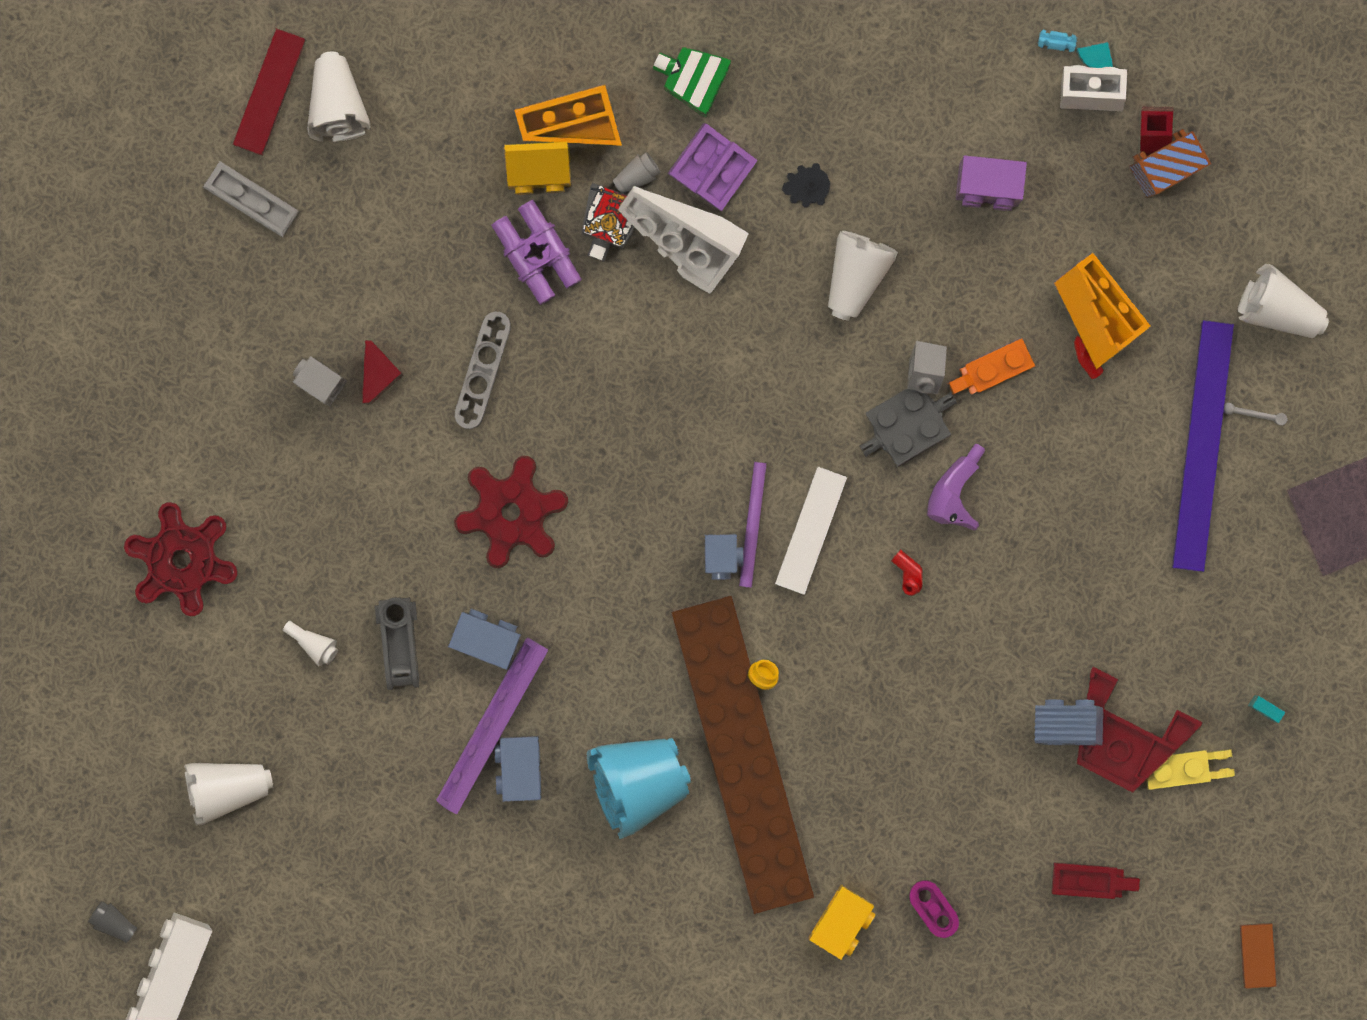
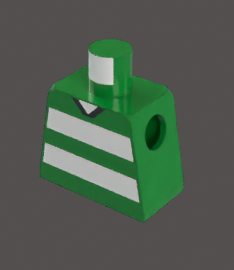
(693, 77)

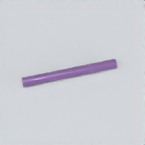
(752, 524)

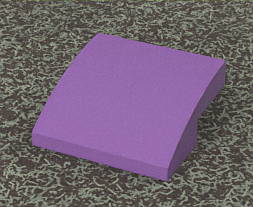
(712, 166)

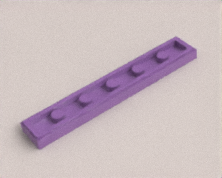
(491, 725)

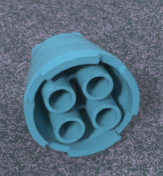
(637, 781)

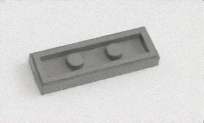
(251, 199)

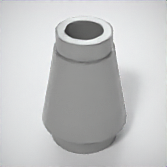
(636, 173)

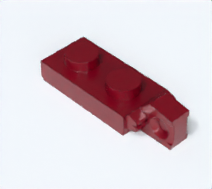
(1091, 881)

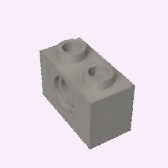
(318, 380)

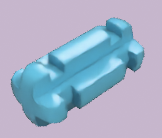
(1057, 40)

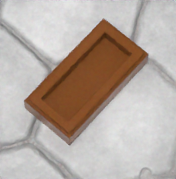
(1258, 955)

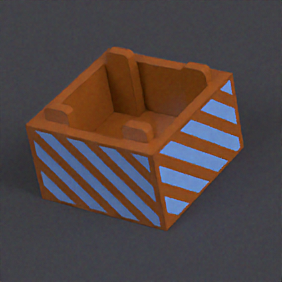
(1169, 163)

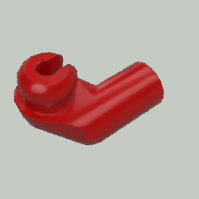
(1085, 360)
(911, 573)

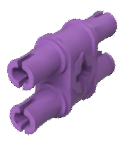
(531, 269)

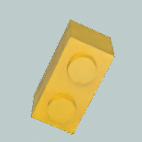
(842, 922)

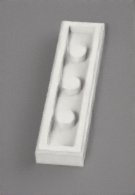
(811, 530)

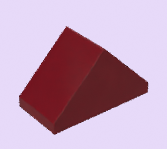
(378, 373)

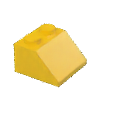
(538, 167)

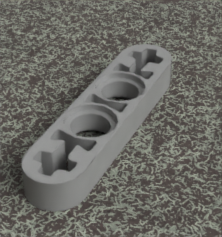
(479, 369)

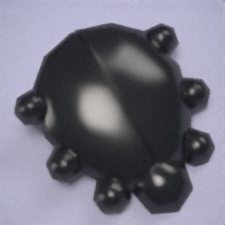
(807, 185)

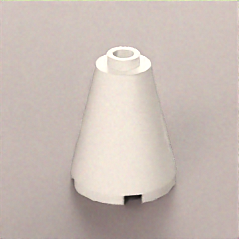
(335, 101)
(857, 273)
(1281, 305)
(224, 788)

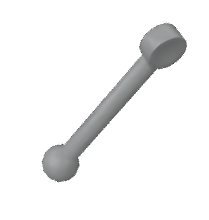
(1280, 419)

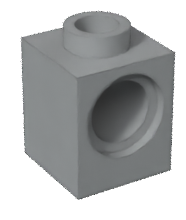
(926, 367)

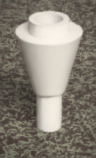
(318, 647)

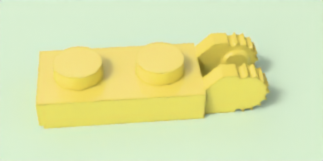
(1189, 769)

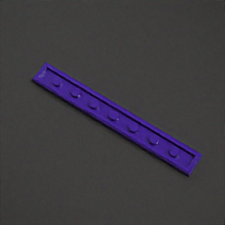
(1202, 446)

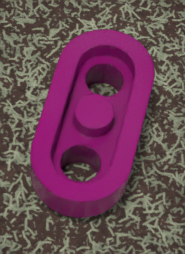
(933, 908)

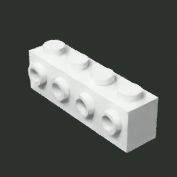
(171, 969)

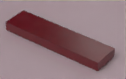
(269, 92)

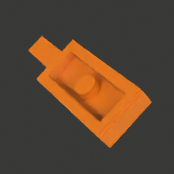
(993, 368)

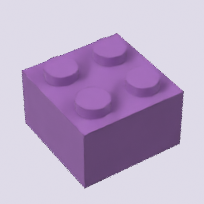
(990, 182)

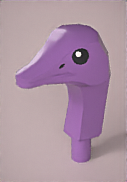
(945, 500)

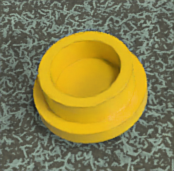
(763, 674)

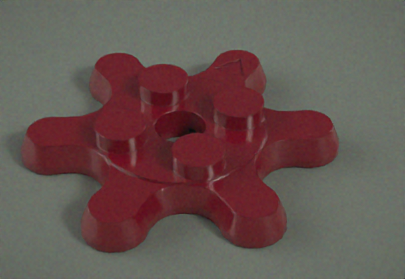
(533, 508)
(159, 554)

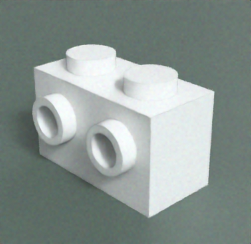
(1093, 88)

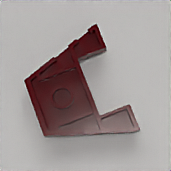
(1128, 751)

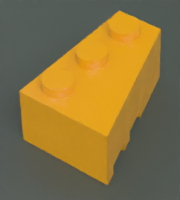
(572, 118)
(1100, 310)

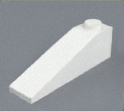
(692, 238)

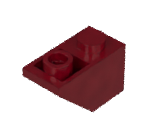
(1155, 128)

